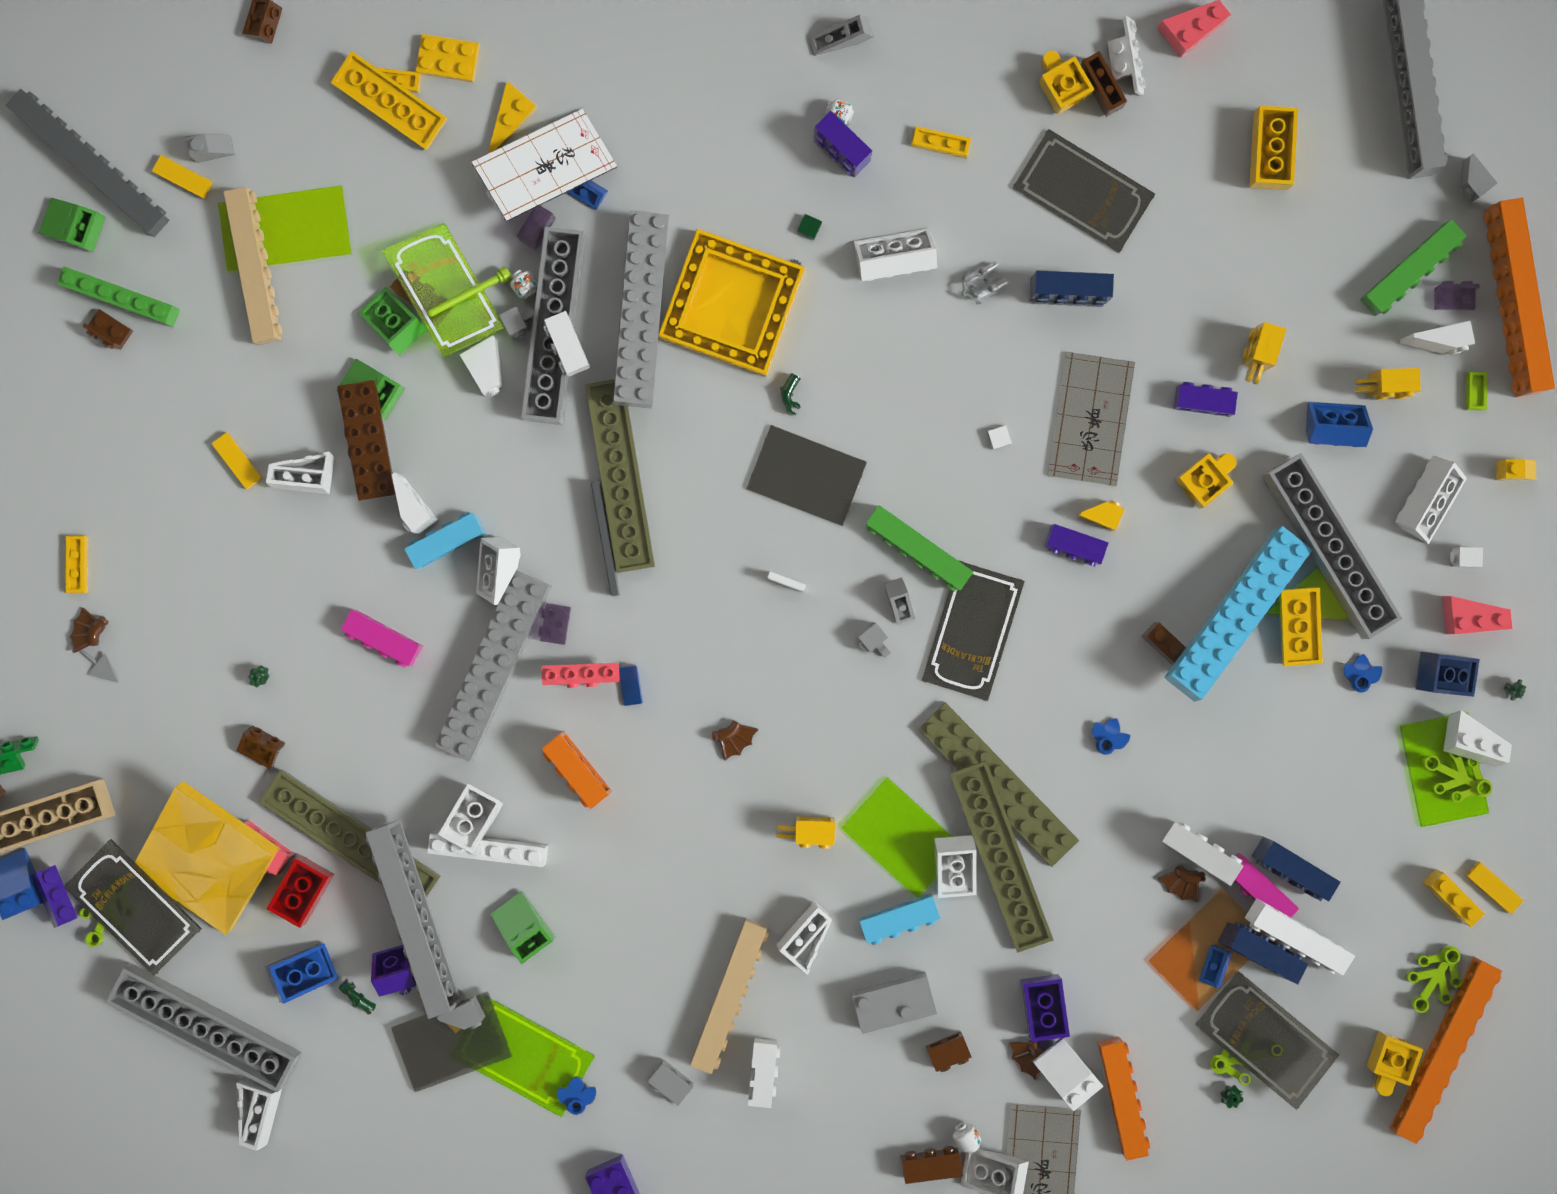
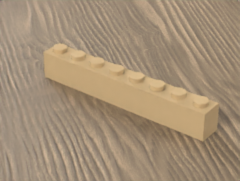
(253, 266)
(728, 996)

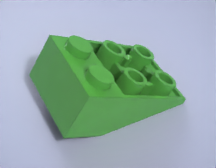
(72, 224)
(388, 390)
(522, 927)

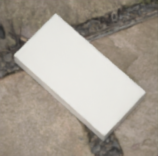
(786, 581)

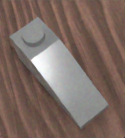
(842, 35)

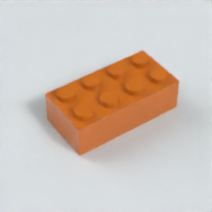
(576, 770)

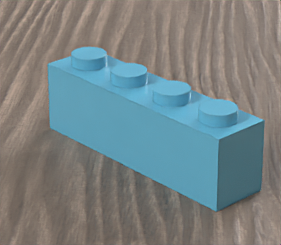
(444, 541)
(899, 918)

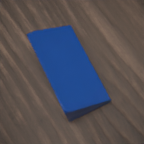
(590, 194)
(630, 685)
(1215, 966)

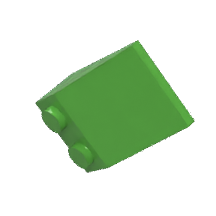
(392, 321)

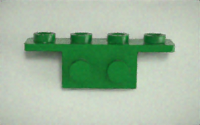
(10, 754)

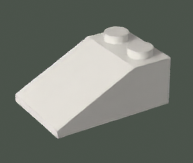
(1445, 339)
(412, 508)
(496, 567)
(470, 818)
(955, 866)
(1068, 1074)
(994, 1173)

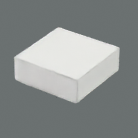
(999, 437)

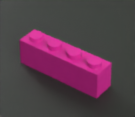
(381, 637)
(1258, 886)

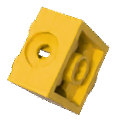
(1064, 82)
(1262, 350)
(1391, 383)
(1207, 478)
(810, 831)
(1399, 1065)

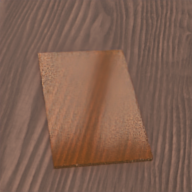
(1185, 953)

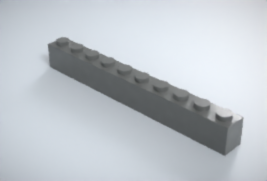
(90, 165)

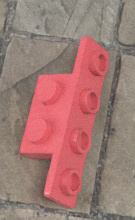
(580, 674)

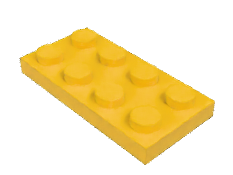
(1300, 626)

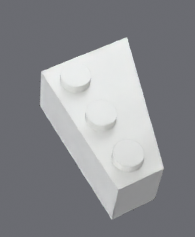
(305, 474)
(1475, 741)
(805, 936)
(763, 1073)
(257, 1113)

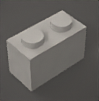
(670, 1083)

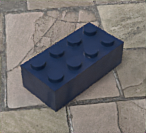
(1071, 288)
(1299, 871)
(1263, 951)

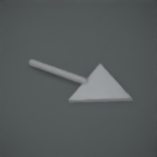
(102, 668)

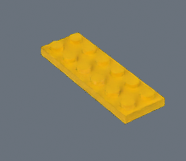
(389, 100)

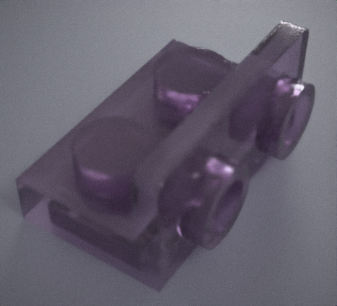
(1455, 296)
(554, 624)

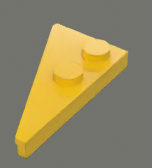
(512, 113)

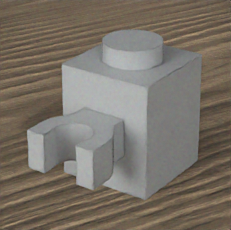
(516, 322)
(872, 639)

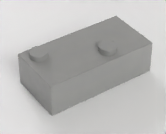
(893, 1002)

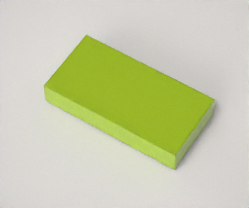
(1476, 391)

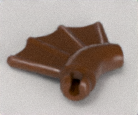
(87, 630)
(734, 738)
(1183, 883)
(1025, 1054)

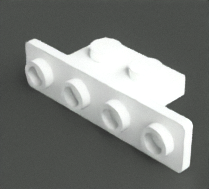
(1125, 58)

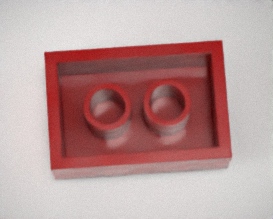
(300, 891)

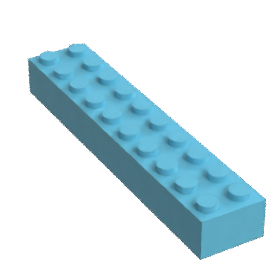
(1238, 614)

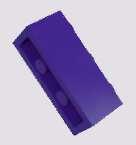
(1205, 399)
(1075, 545)
(54, 896)

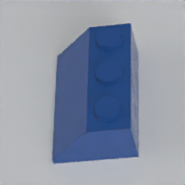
(1338, 424)

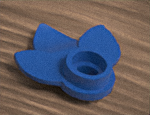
(1362, 670)
(1110, 733)
(576, 1093)

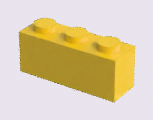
(1453, 898)

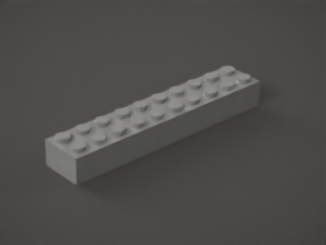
(1415, 87)
(556, 293)
(640, 309)
(1332, 547)
(493, 666)
(413, 918)
(203, 1027)

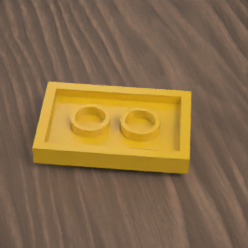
(447, 58)

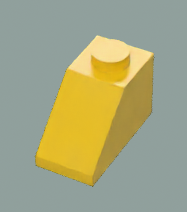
(1516, 469)
(1104, 515)

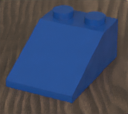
(17, 885)
(301, 973)

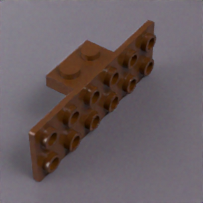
(366, 440)

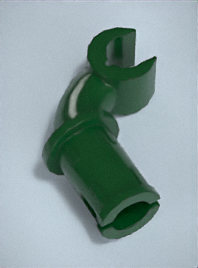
(787, 393)
(357, 999)

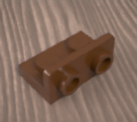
(262, 20)
(108, 329)
(260, 746)

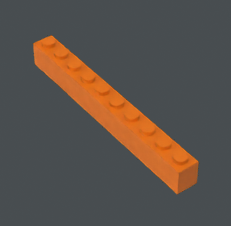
(1445, 1050)

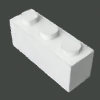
(566, 344)

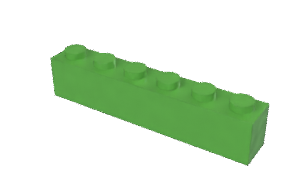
(1413, 267)
(118, 296)
(919, 548)

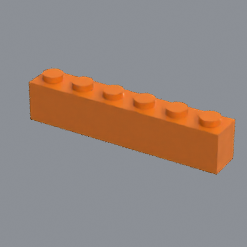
(1123, 1098)

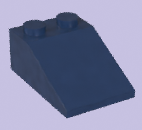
(1447, 674)

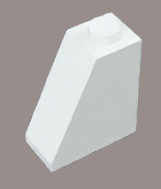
(484, 366)

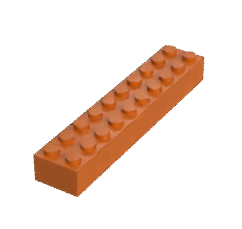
(1519, 298)

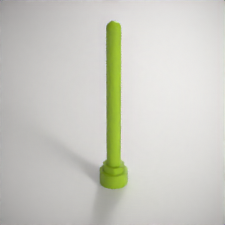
(501, 276)

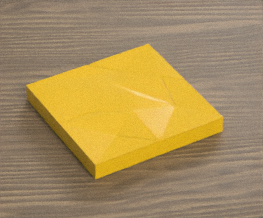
(731, 302)
(205, 857)

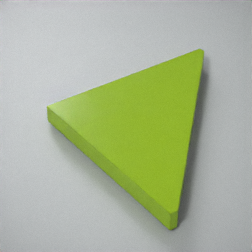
(1329, 604)

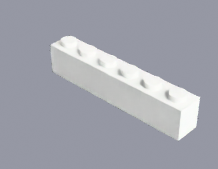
(492, 850)
(1299, 937)

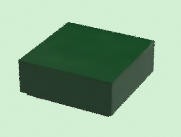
(809, 226)

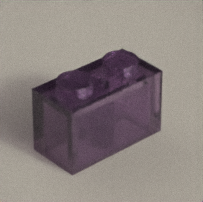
(533, 229)

